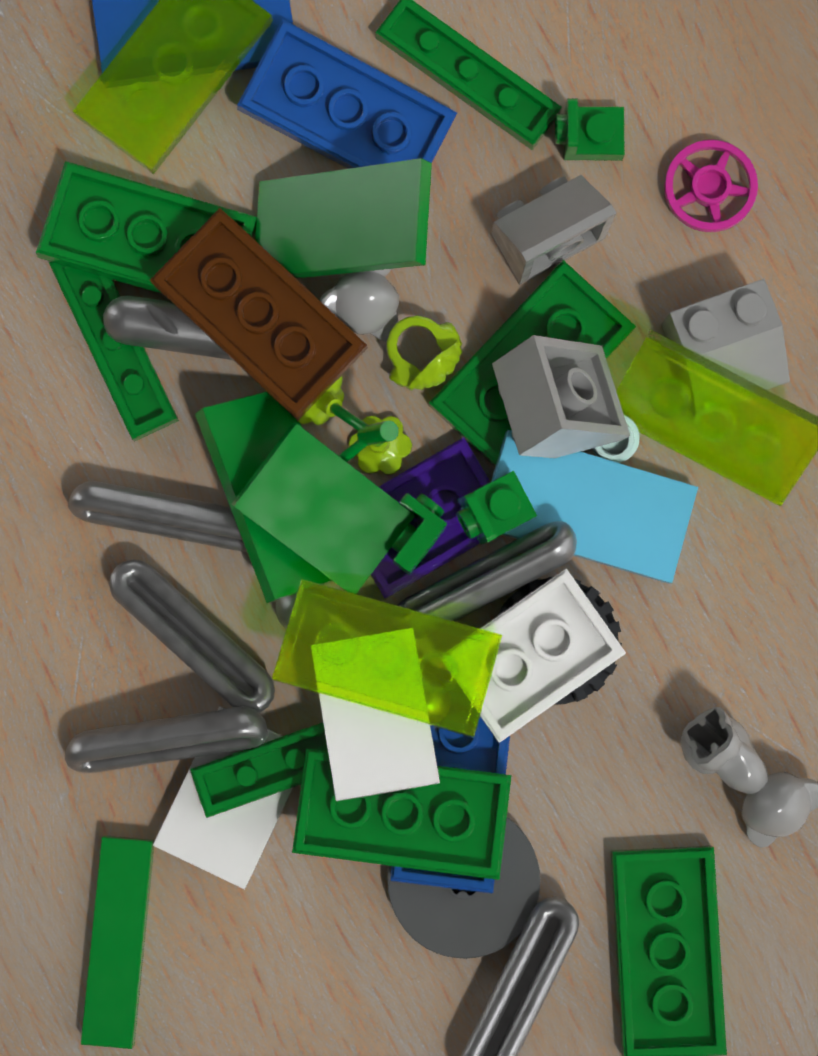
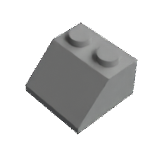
(552, 227)
(735, 332)
(559, 397)

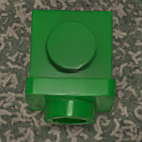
(591, 132)
(495, 509)
(416, 542)

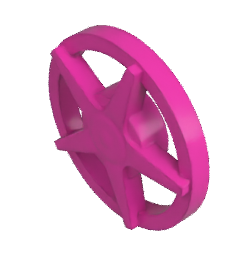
(711, 186)

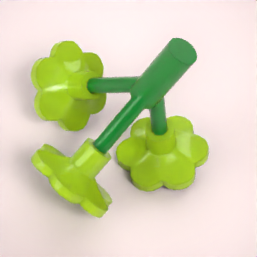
(378, 442)

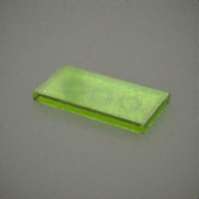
(170, 74)
(718, 418)
(387, 658)

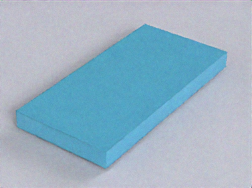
(616, 510)

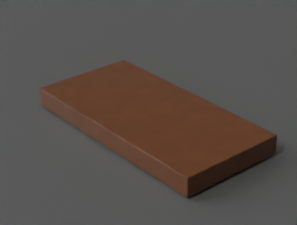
(259, 314)

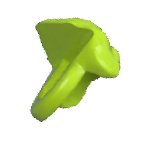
(435, 372)

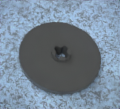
(472, 922)

